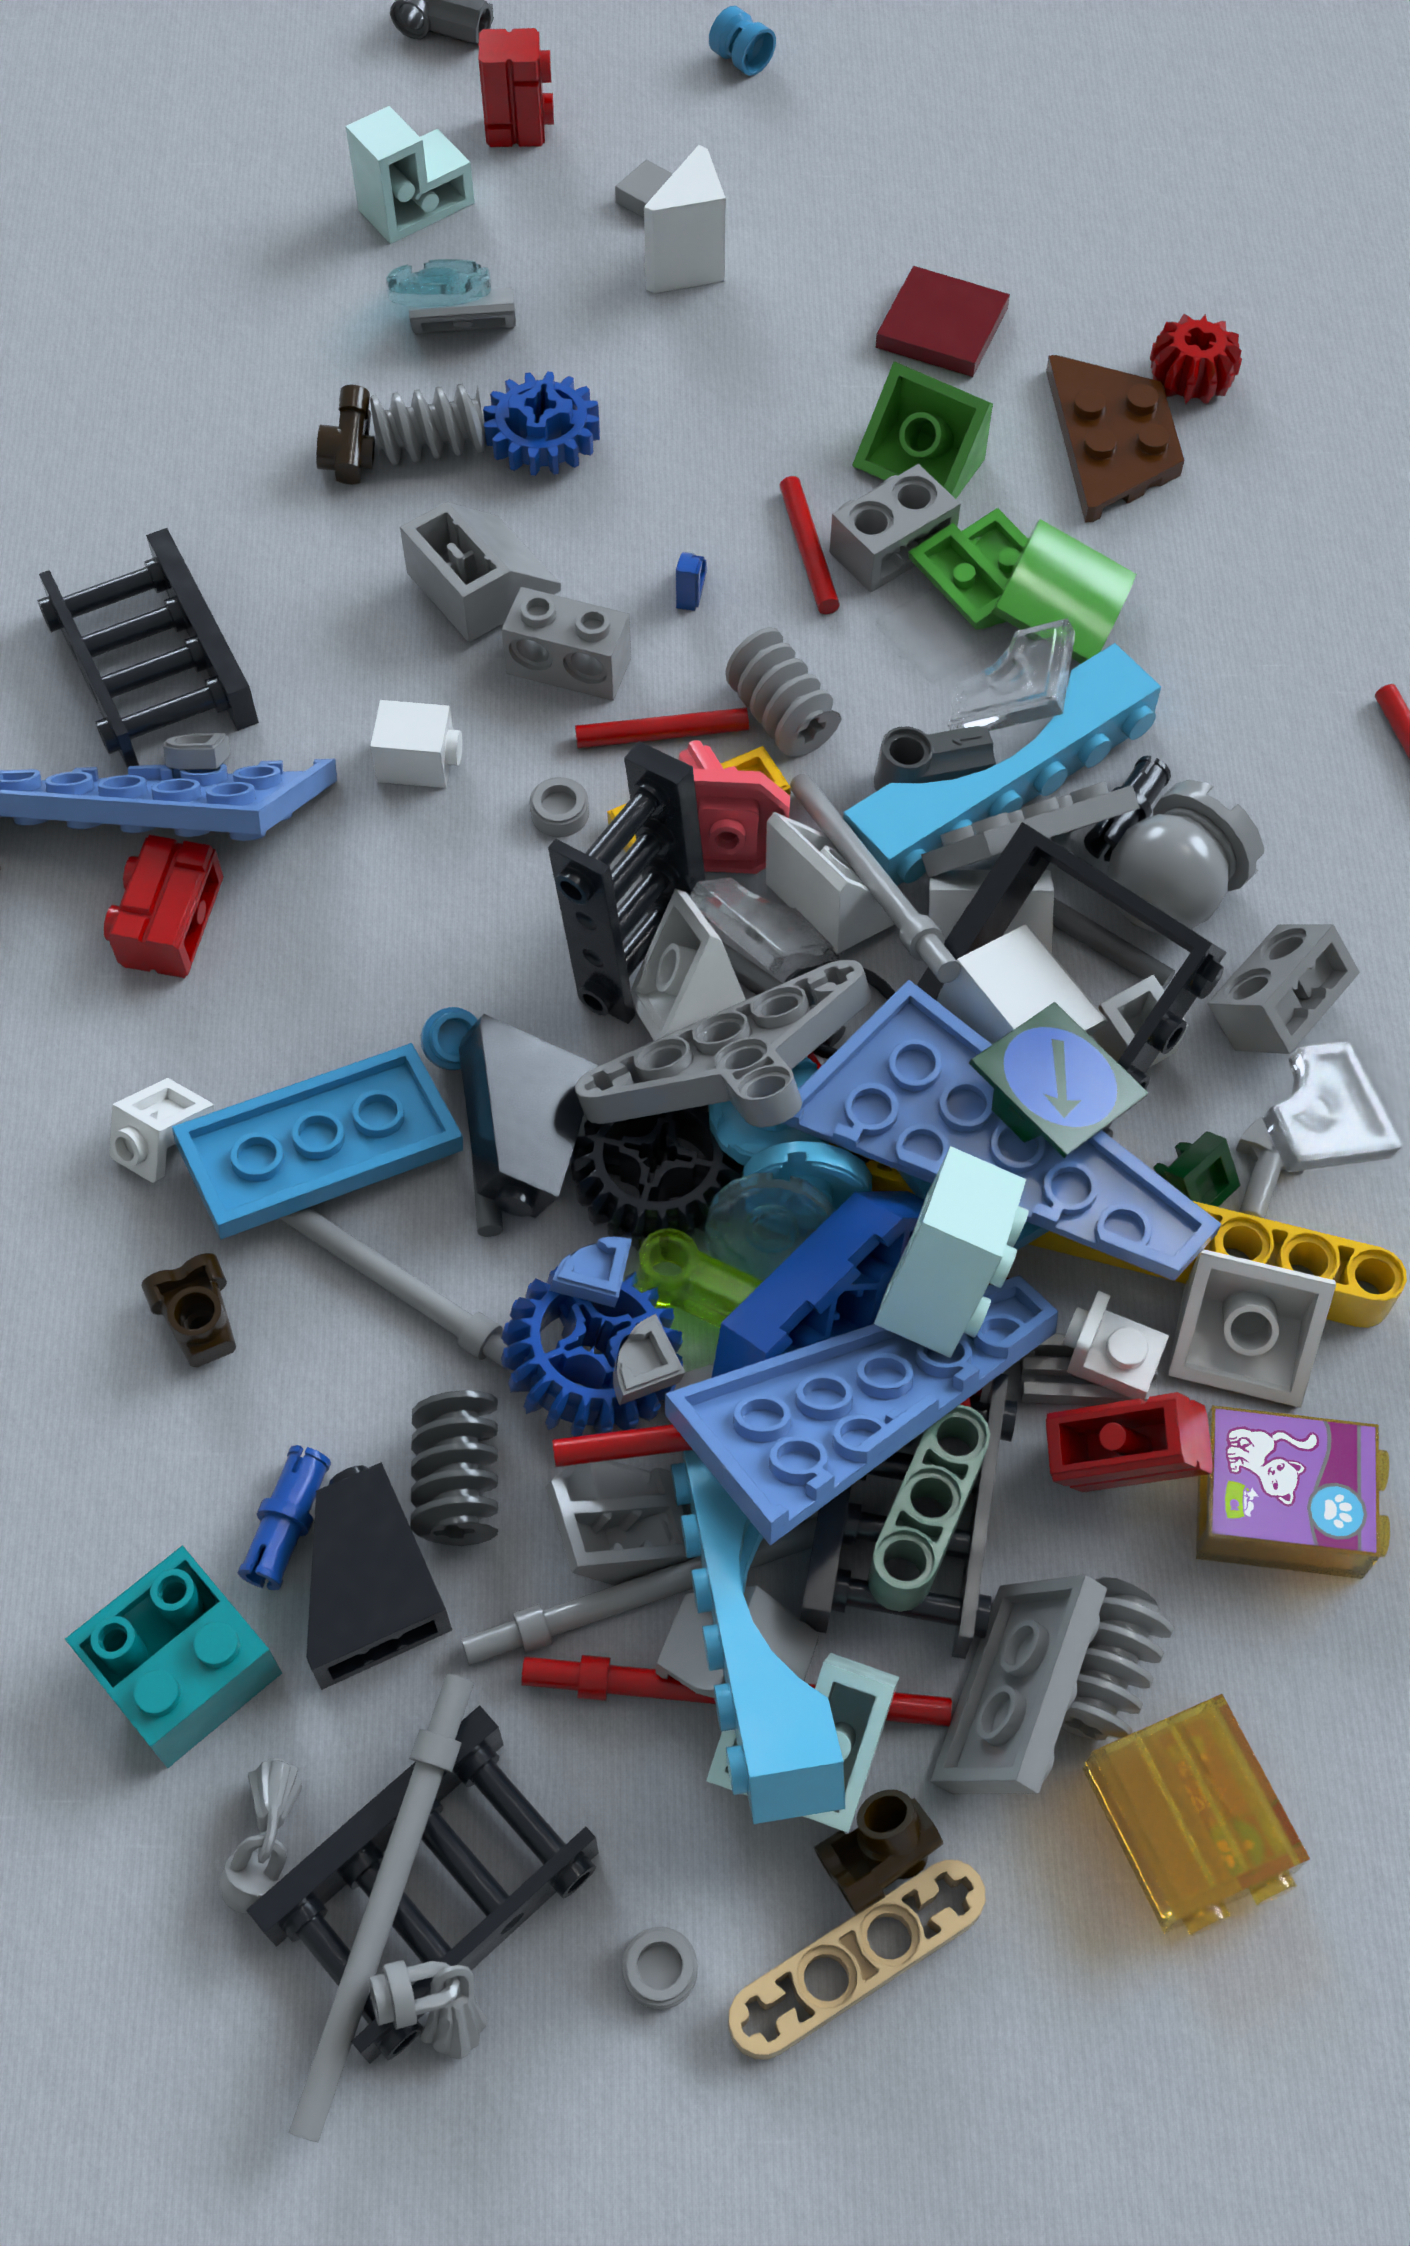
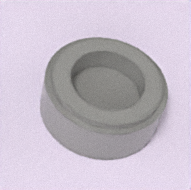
(559, 807)
(659, 1968)

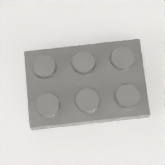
(1049, 817)
(1020, 1687)

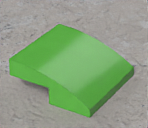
(972, 564)
(1061, 581)

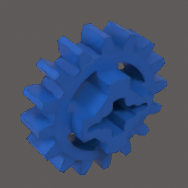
(541, 423)

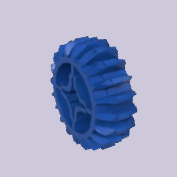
(554, 1374)

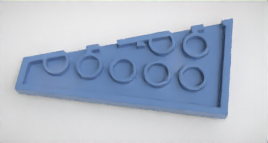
(166, 797)
(909, 1094)
(829, 1413)

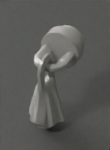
(251, 1872)
(454, 2014)

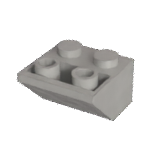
(471, 566)

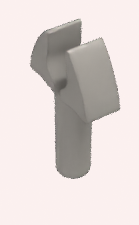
(1265, 1172)

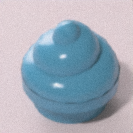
(443, 1036)

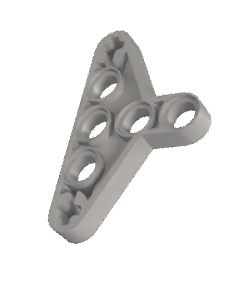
(731, 1055)

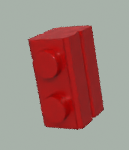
(512, 87)
(164, 906)
(1129, 1443)

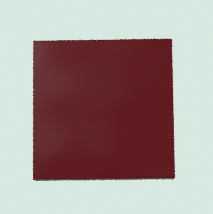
(942, 321)

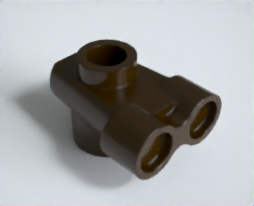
(349, 445)
(192, 1300)
(887, 1846)

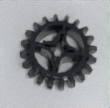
(633, 1152)

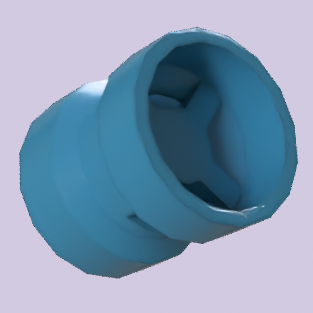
(742, 40)

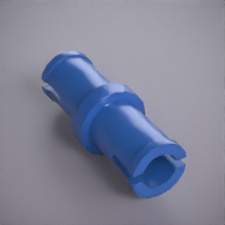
(284, 1518)

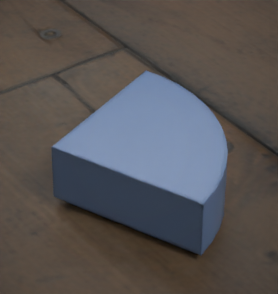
(594, 1271)

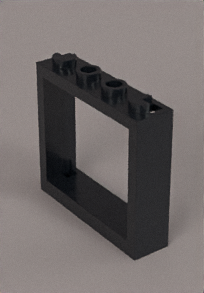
(1010, 885)

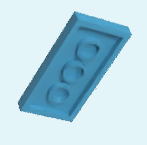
(316, 1140)

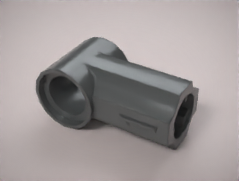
(446, 17)
(918, 757)

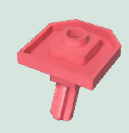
(732, 811)

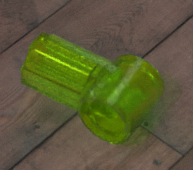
(703, 1288)

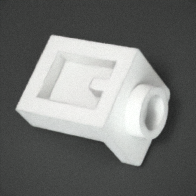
(144, 1126)
(1113, 1349)

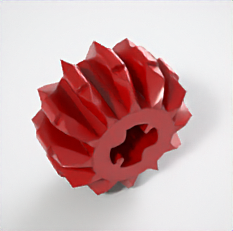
(1196, 358)

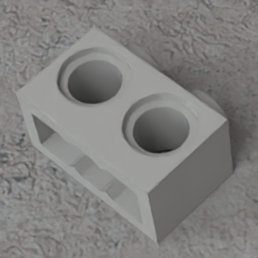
(882, 526)
(567, 643)
(1284, 988)

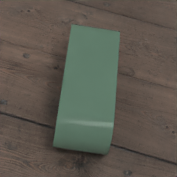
(922, 1538)

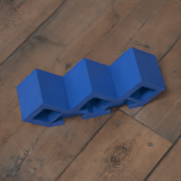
(825, 1284)

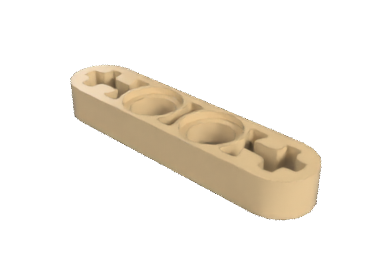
(862, 1965)

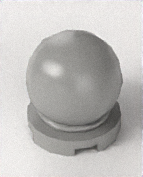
(1187, 854)

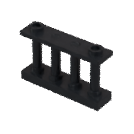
(182, 610)
(666, 854)
(844, 1522)
(355, 1853)

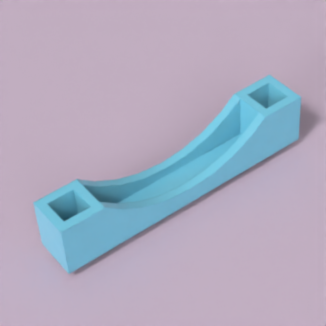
(1103, 706)
(782, 1725)

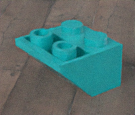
(175, 1656)

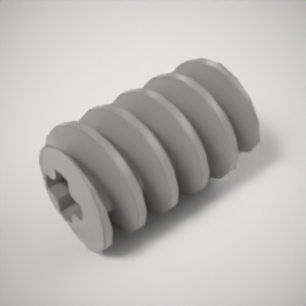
(428, 424)
(782, 693)
(1112, 1659)

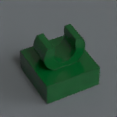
(1202, 1170)

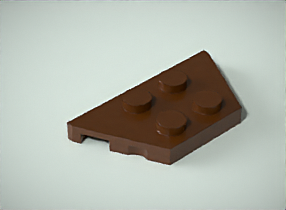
(1113, 432)

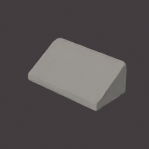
(487, 313)

